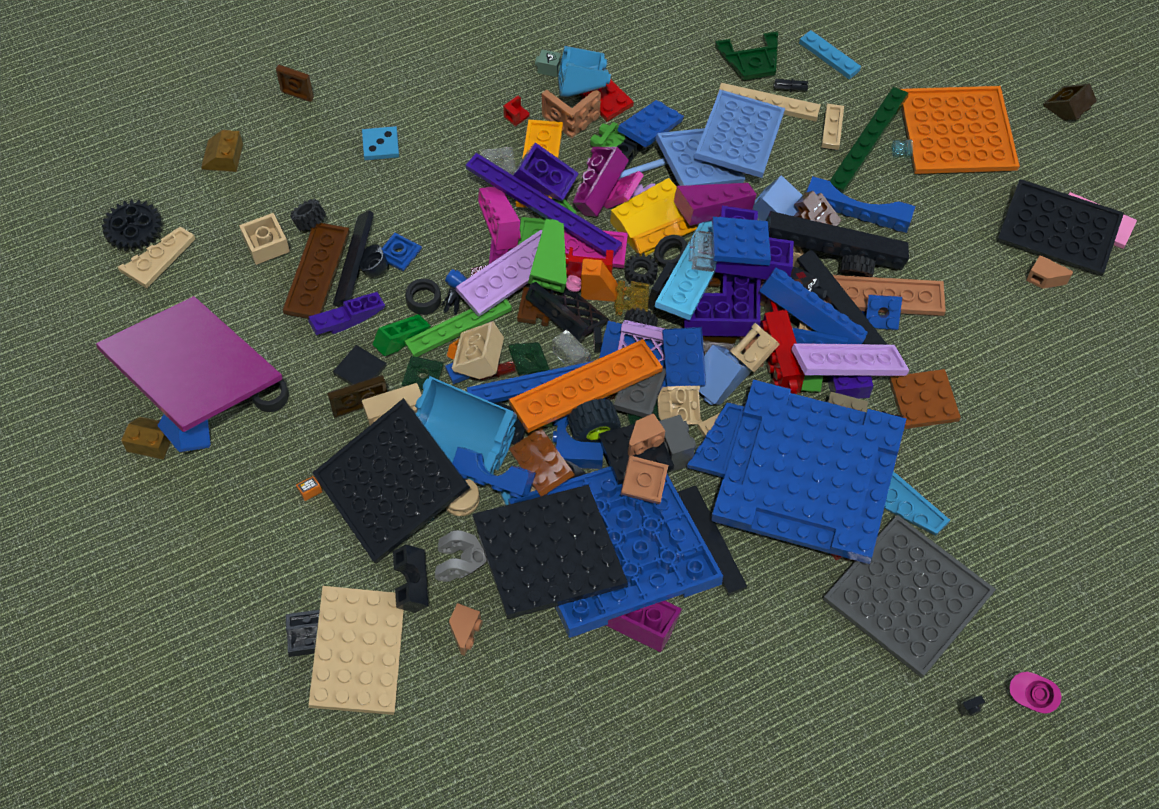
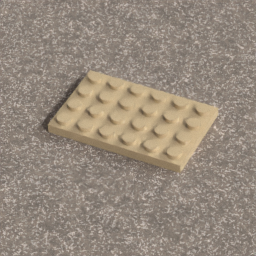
(356, 651)

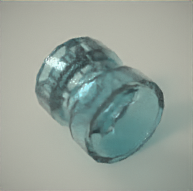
(902, 148)

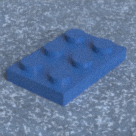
(684, 356)

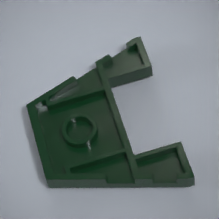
(752, 62)

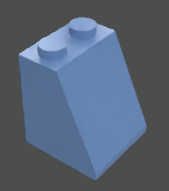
(777, 197)
(722, 373)

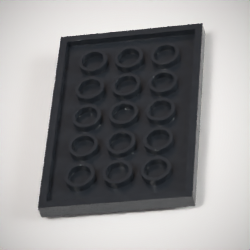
(1060, 227)

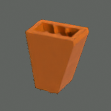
(597, 281)

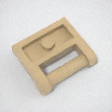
(758, 351)

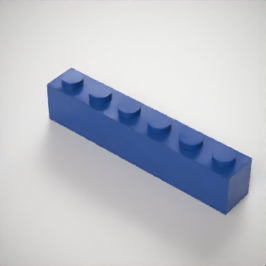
(810, 308)

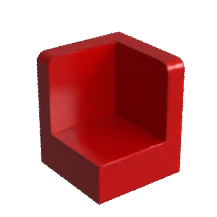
(515, 112)

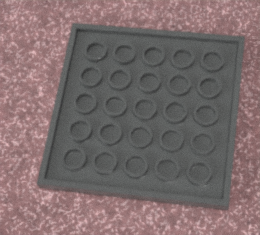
(910, 596)

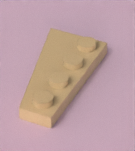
(157, 258)

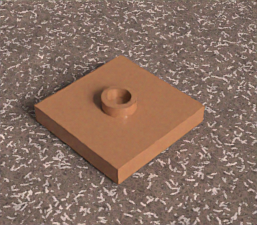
(644, 479)

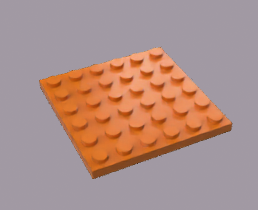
(959, 130)

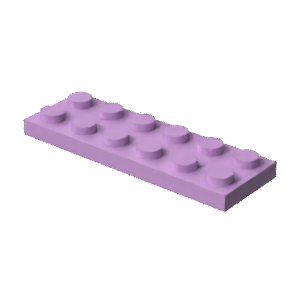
(500, 277)
(850, 359)

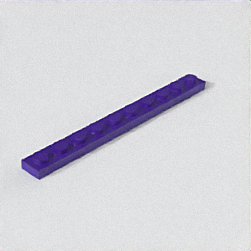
(542, 204)

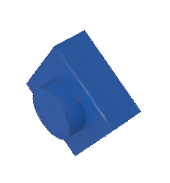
(455, 377)

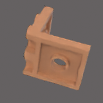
(573, 118)

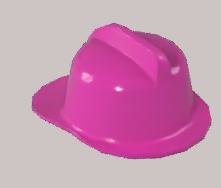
(1035, 692)

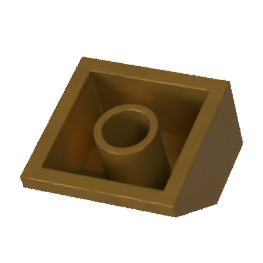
(223, 151)
(145, 438)

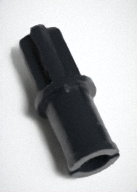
(785, 84)

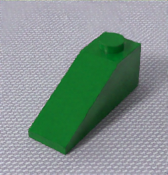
(392, 336)

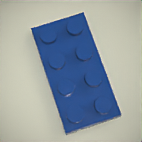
(650, 121)

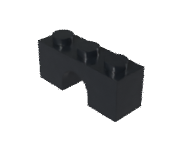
(411, 563)

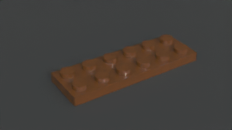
(316, 270)

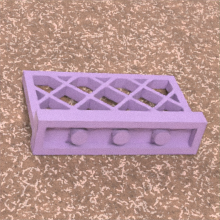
(644, 331)

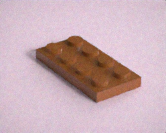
(541, 456)

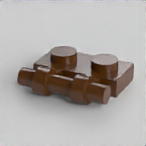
(529, 313)

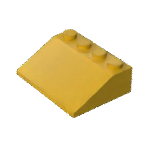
(646, 211)

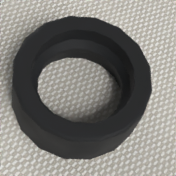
(666, 243)
(423, 308)
(275, 404)

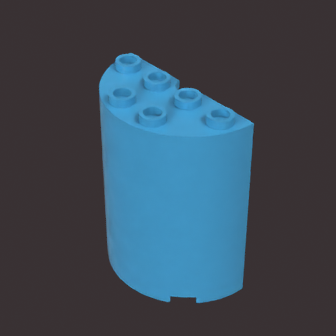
(466, 421)

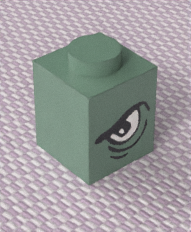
(548, 63)

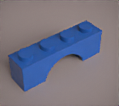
(515, 479)

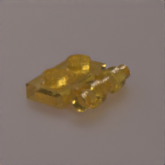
(637, 293)

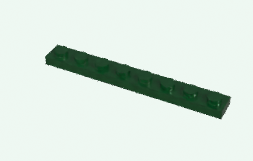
(868, 139)

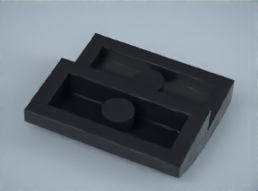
(302, 632)

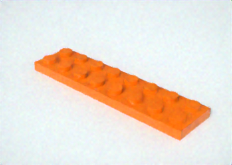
(584, 384)

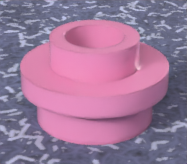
(573, 283)

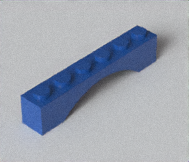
(892, 215)

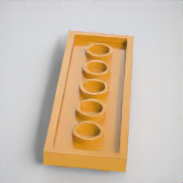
(547, 135)

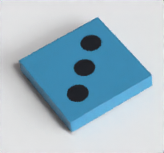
(380, 143)

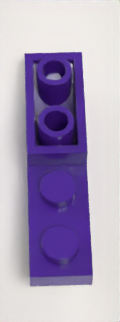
(345, 317)

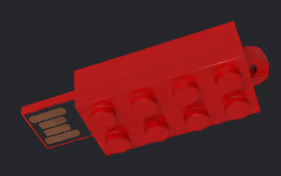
(782, 361)

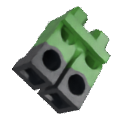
(613, 138)

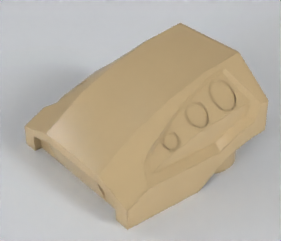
(680, 401)

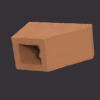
(1048, 274)
(646, 434)
(463, 626)

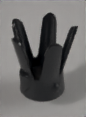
(452, 297)

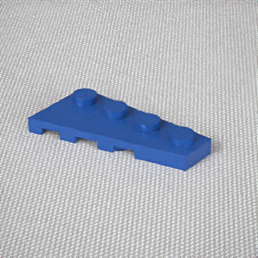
(717, 447)

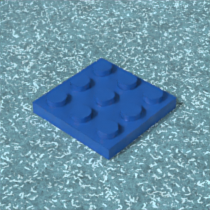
(740, 241)

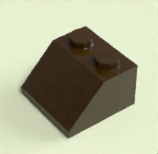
(1071, 101)

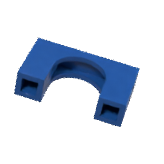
(580, 453)

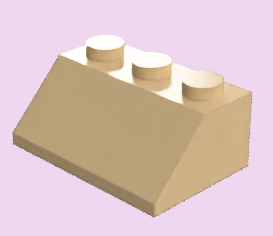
(479, 351)

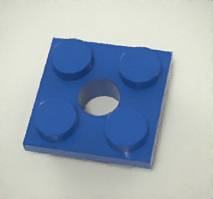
(400, 259)
(891, 318)

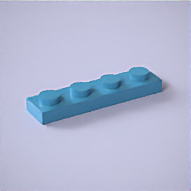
(830, 54)

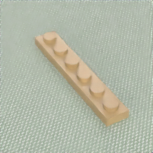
(793, 107)

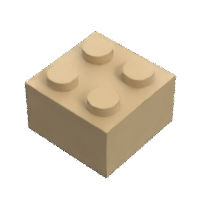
(264, 238)

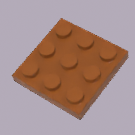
(925, 398)

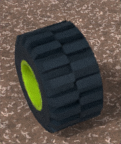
(593, 418)

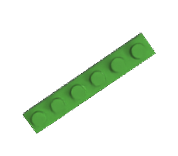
(452, 328)

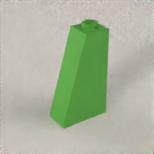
(550, 259)

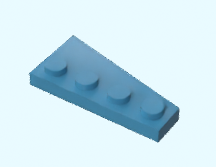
(913, 507)

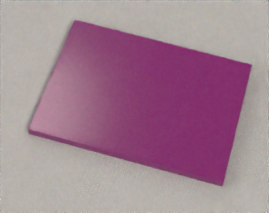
(188, 363)

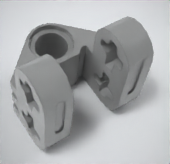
(471, 558)

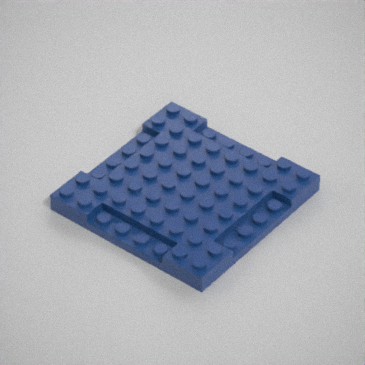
(810, 472)
(654, 545)

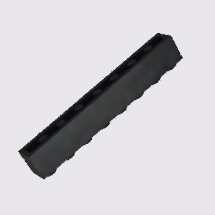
(838, 240)

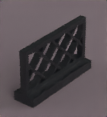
(563, 314)

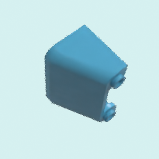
(581, 71)

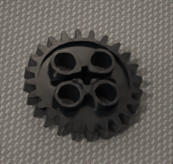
(132, 225)

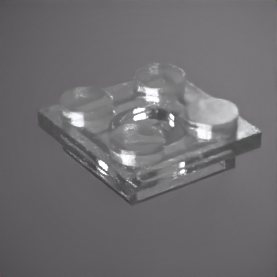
(503, 155)

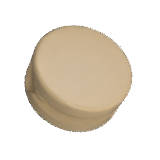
(466, 502)

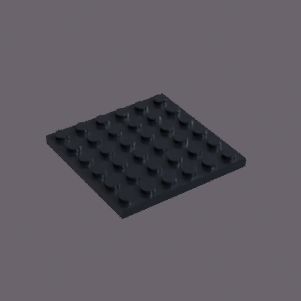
(390, 480)
(549, 551)

